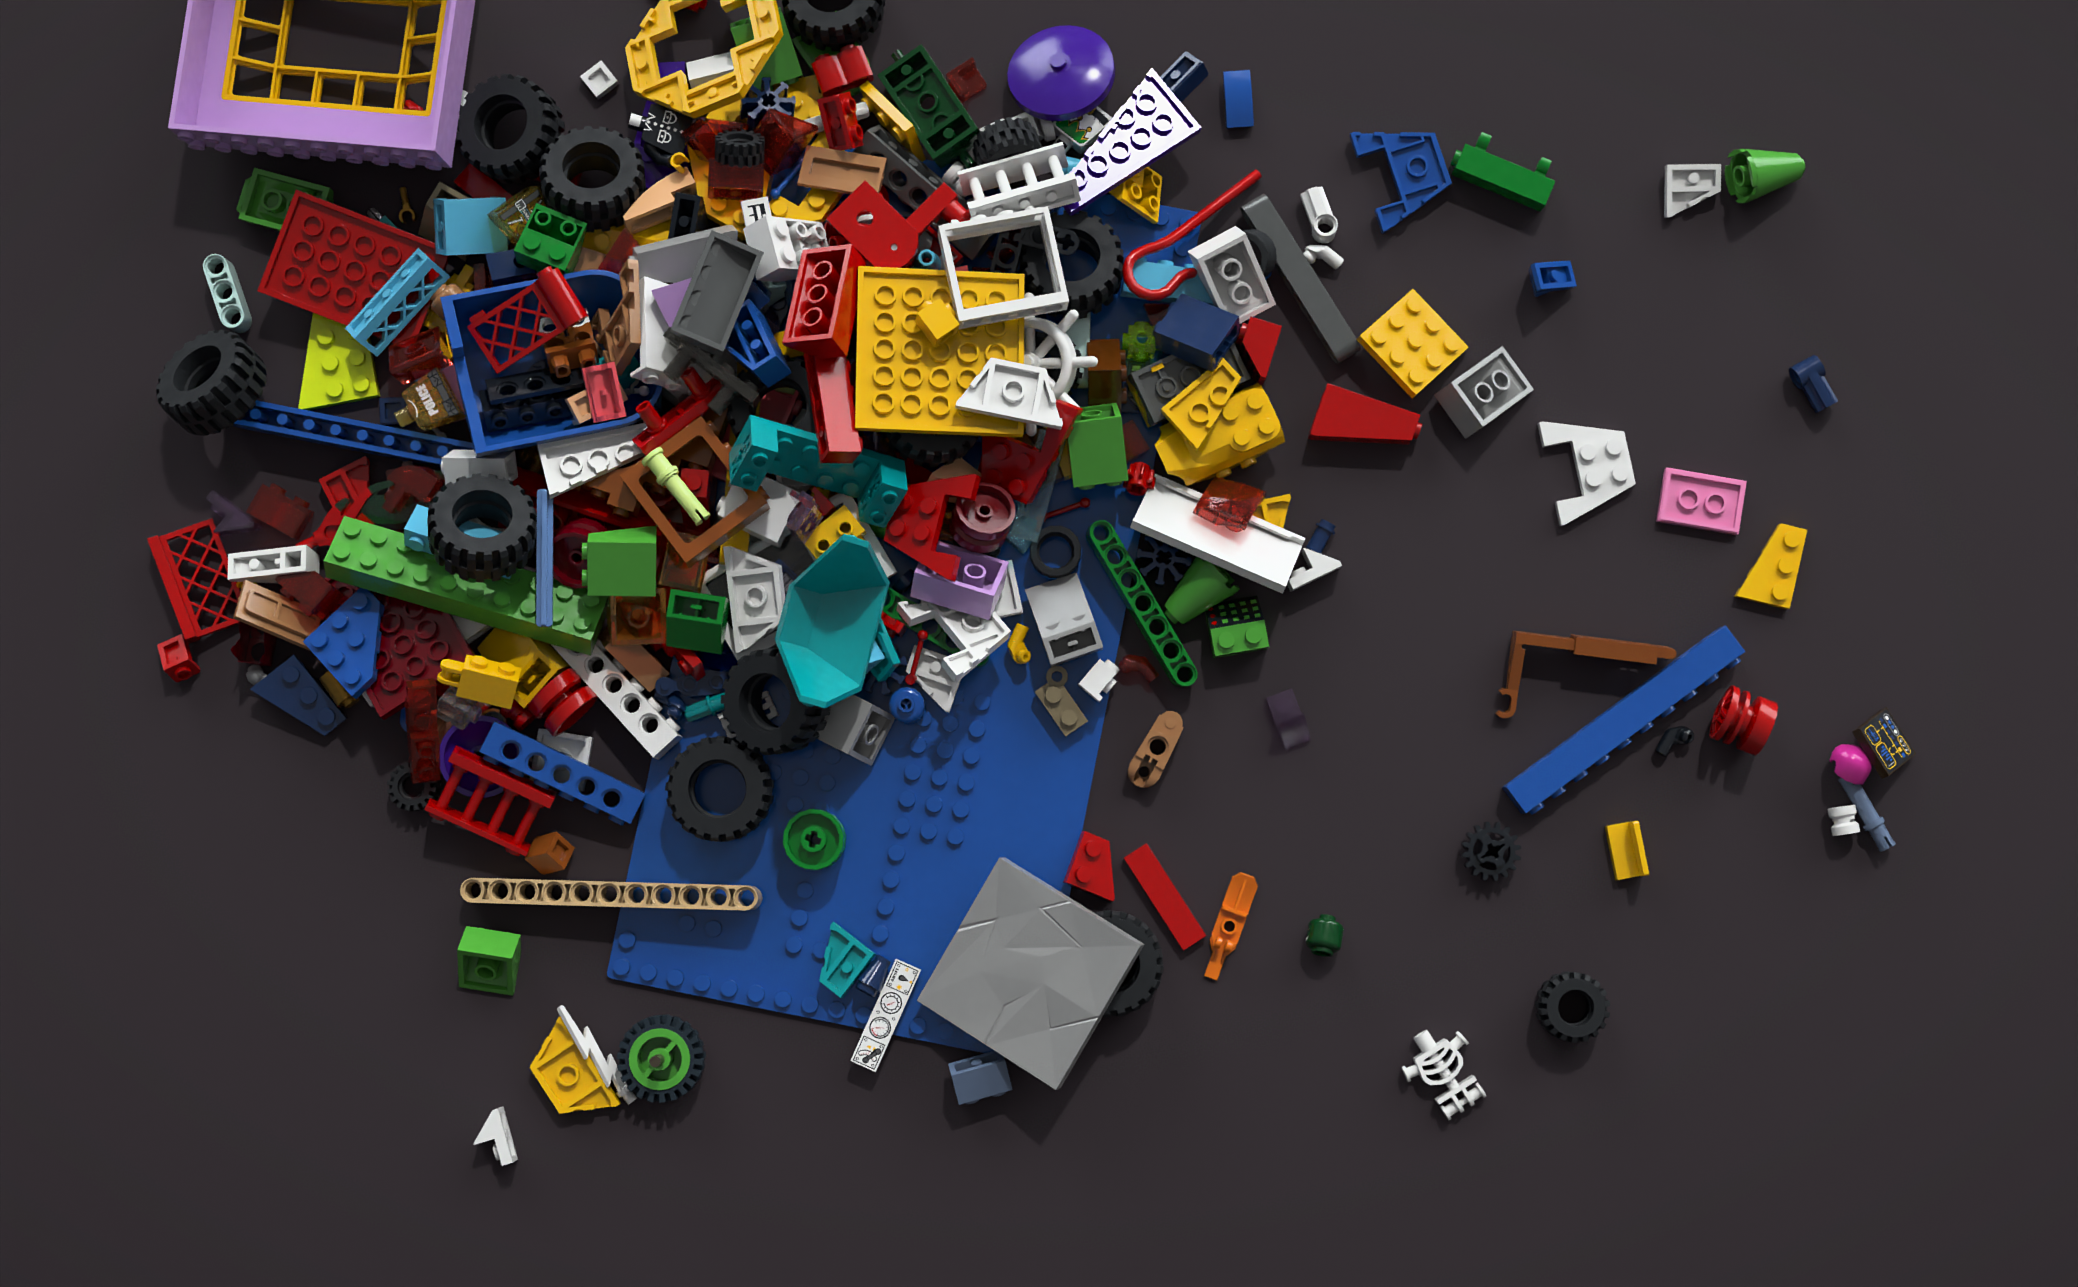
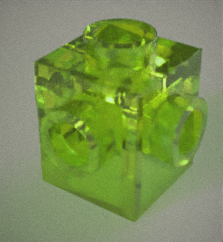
(1139, 351)

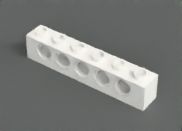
(657, 742)

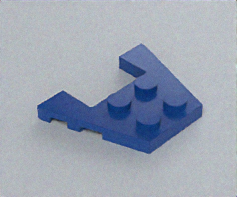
(1415, 168)

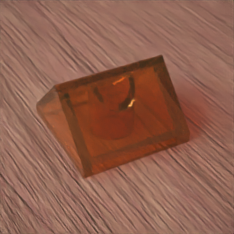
(674, 572)
(637, 619)

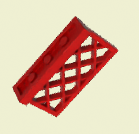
(174, 581)

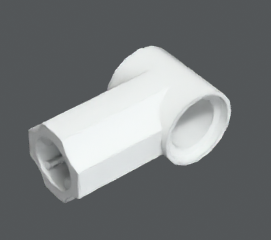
(1319, 213)

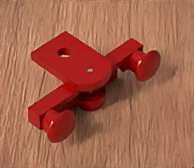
(891, 238)

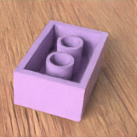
(976, 584)

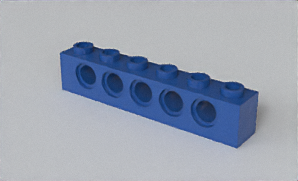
(494, 753)

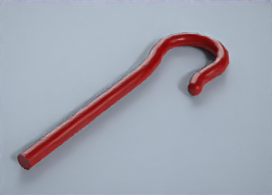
(1173, 237)

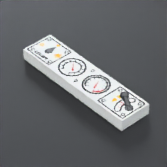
(885, 1015)

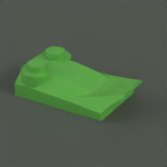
(269, 195)

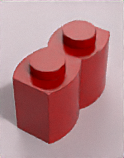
(842, 71)

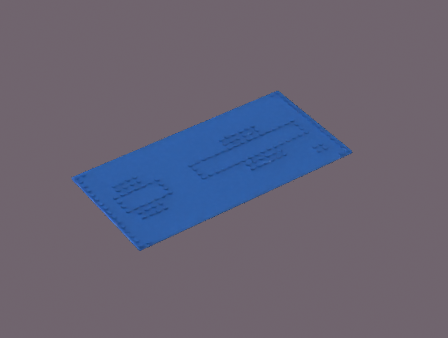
(941, 789)

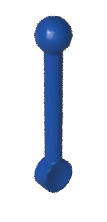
(775, 193)

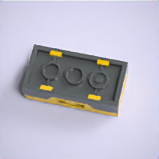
(1168, 377)

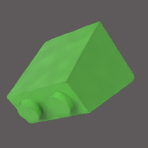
(782, 63)
(1097, 447)
(621, 562)

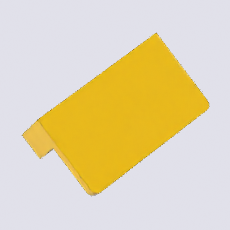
(1626, 850)

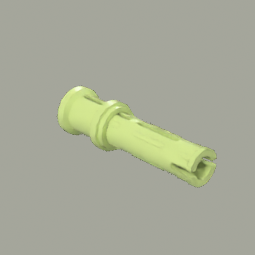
(668, 476)

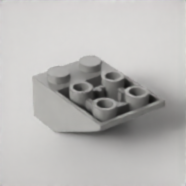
(1064, 619)

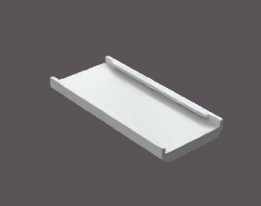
(1258, 553)

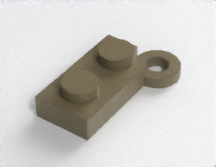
(1060, 703)

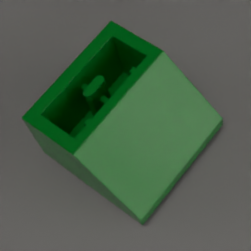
(550, 241)
(696, 621)

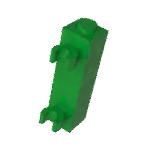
(1503, 176)

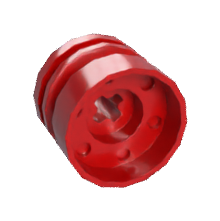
(1748, 722)

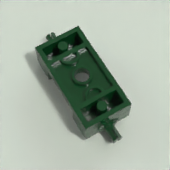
(946, 127)

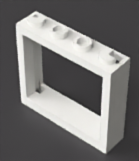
(1013, 309)

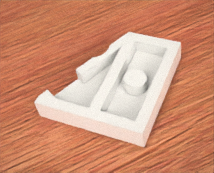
(934, 678)

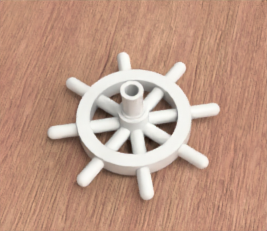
(1067, 362)

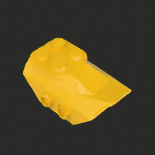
(1238, 436)

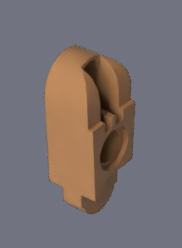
(1166, 729)

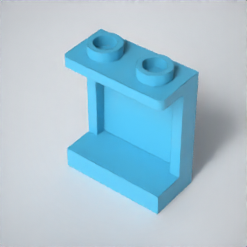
(466, 228)

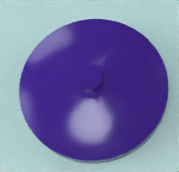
(1061, 73)

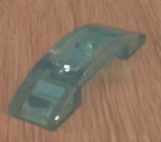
(1031, 516)

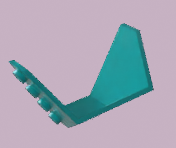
(832, 622)

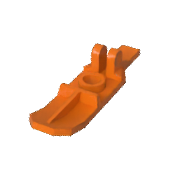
(1234, 909)

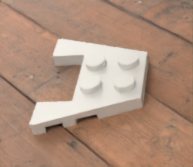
(1600, 464)
(971, 634)

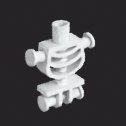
(1430, 1049)

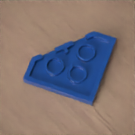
(350, 642)

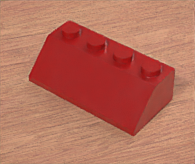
(824, 301)

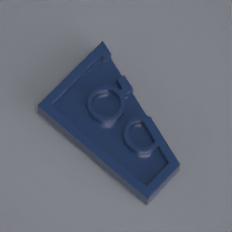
(300, 695)

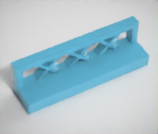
(389, 298)

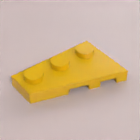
(892, 119)
(1201, 403)
(1776, 570)

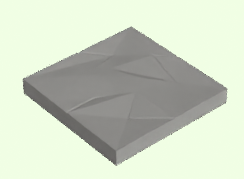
(1030, 972)

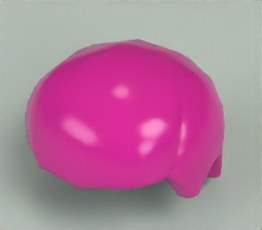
(1851, 763)

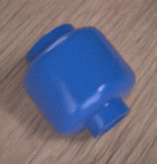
(907, 715)

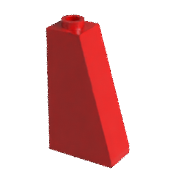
(1358, 418)

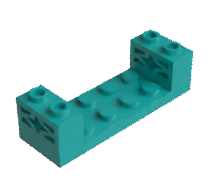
(793, 453)

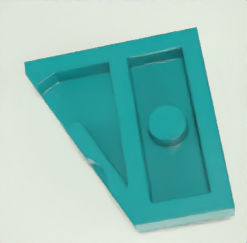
(844, 961)

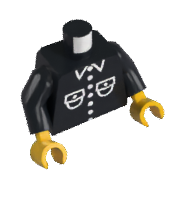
(662, 135)

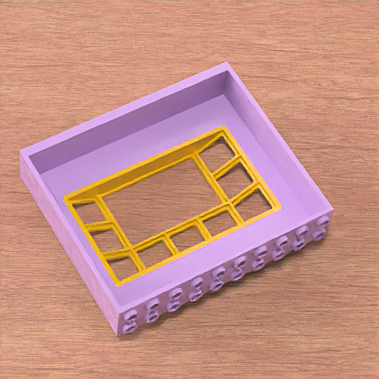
(212, 116)

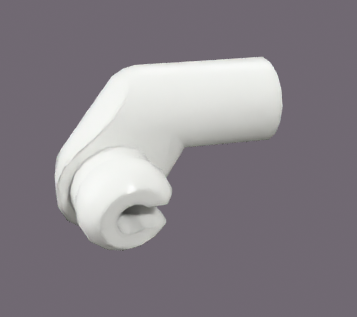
(1323, 252)

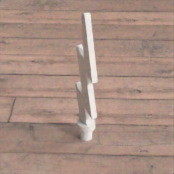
(587, 1044)

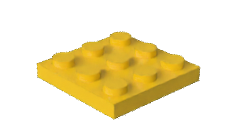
(1412, 343)

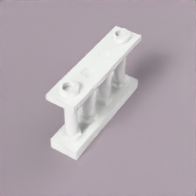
(1025, 166)

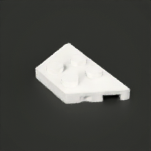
(1012, 393)
(754, 596)

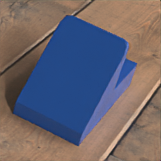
(1551, 277)

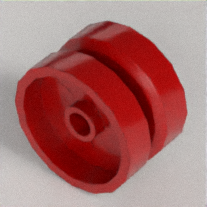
(562, 702)

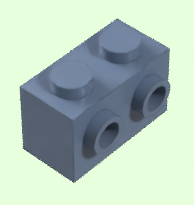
(980, 1077)

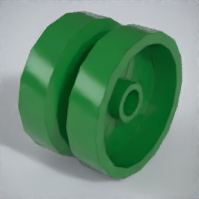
(798, 839)

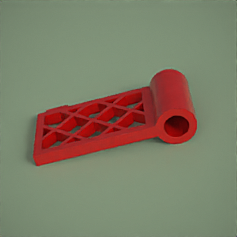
(553, 295)

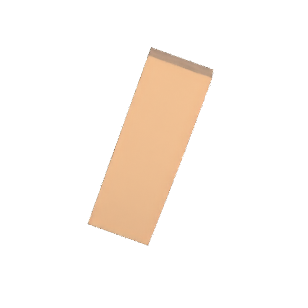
(658, 201)

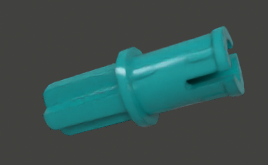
(703, 708)

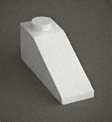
(267, 564)

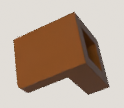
(549, 853)

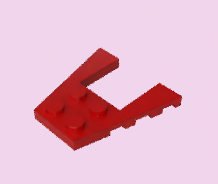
(1020, 466)

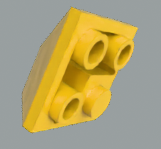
(1141, 194)

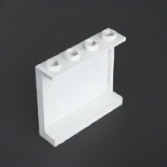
(655, 351)

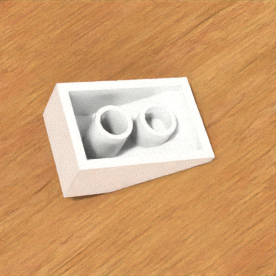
(1232, 274)

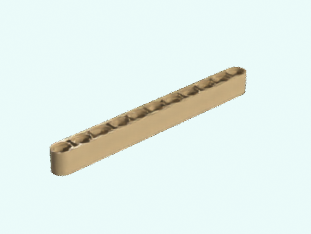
(598, 897)

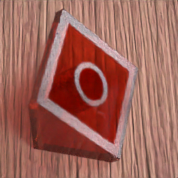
(784, 139)
(419, 355)

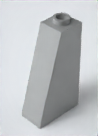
(676, 257)

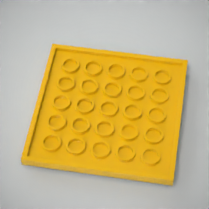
(899, 373)

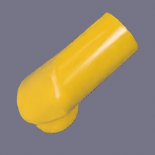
(1016, 645)

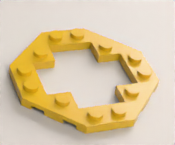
(673, 89)
(815, 205)

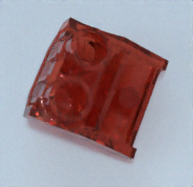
(1229, 503)

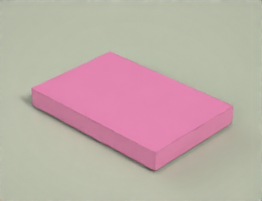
(1701, 501)

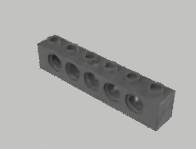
(918, 176)

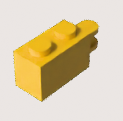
(481, 679)

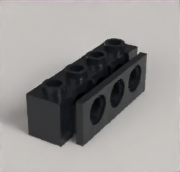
(527, 409)

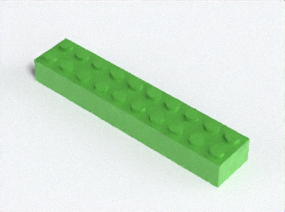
(382, 563)

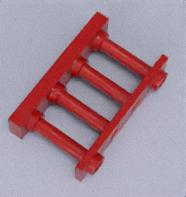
(488, 774)

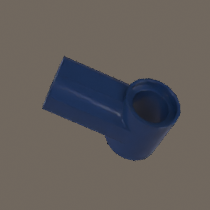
(1810, 378)

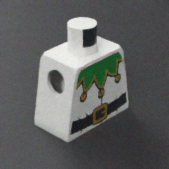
(1081, 131)

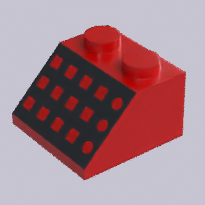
(1257, 346)

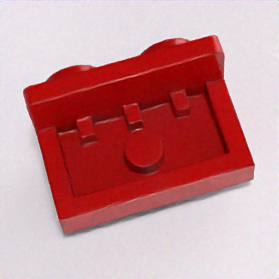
(840, 121)

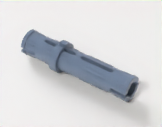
(1868, 814)

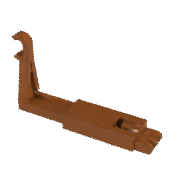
(1577, 645)

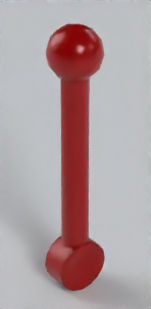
(1084, 503)
(912, 678)

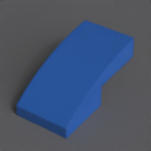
(1238, 98)

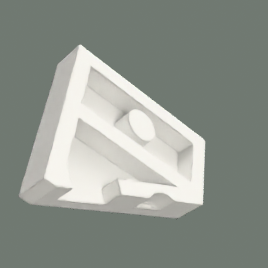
(1689, 185)

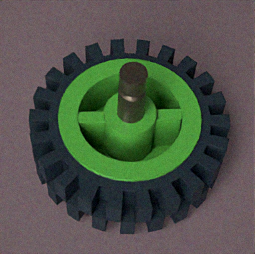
(661, 1058)

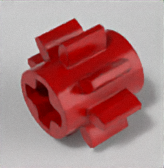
(1139, 479)

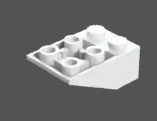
(783, 245)

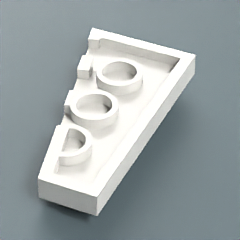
(586, 457)

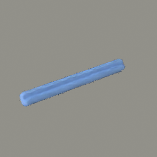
(544, 559)

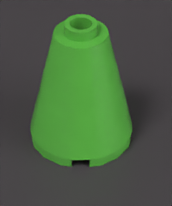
(1760, 172)
(1198, 591)

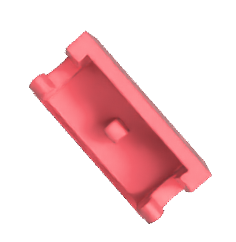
(603, 392)

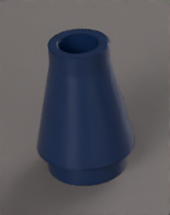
(873, 976)

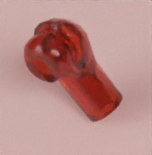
(1140, 664)

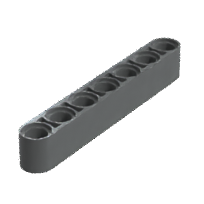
(1302, 281)

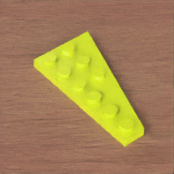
(336, 367)

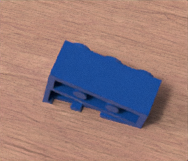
(756, 347)

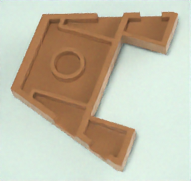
(622, 331)

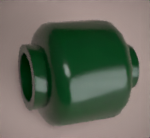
(1324, 935)

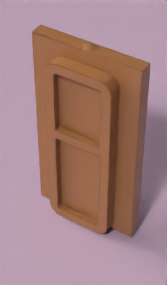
(840, 170)
(274, 614)

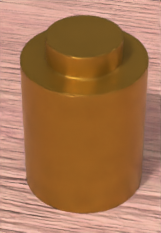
(337, 691)

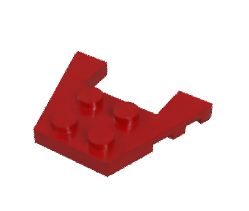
(920, 517)

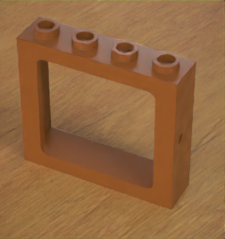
(722, 530)

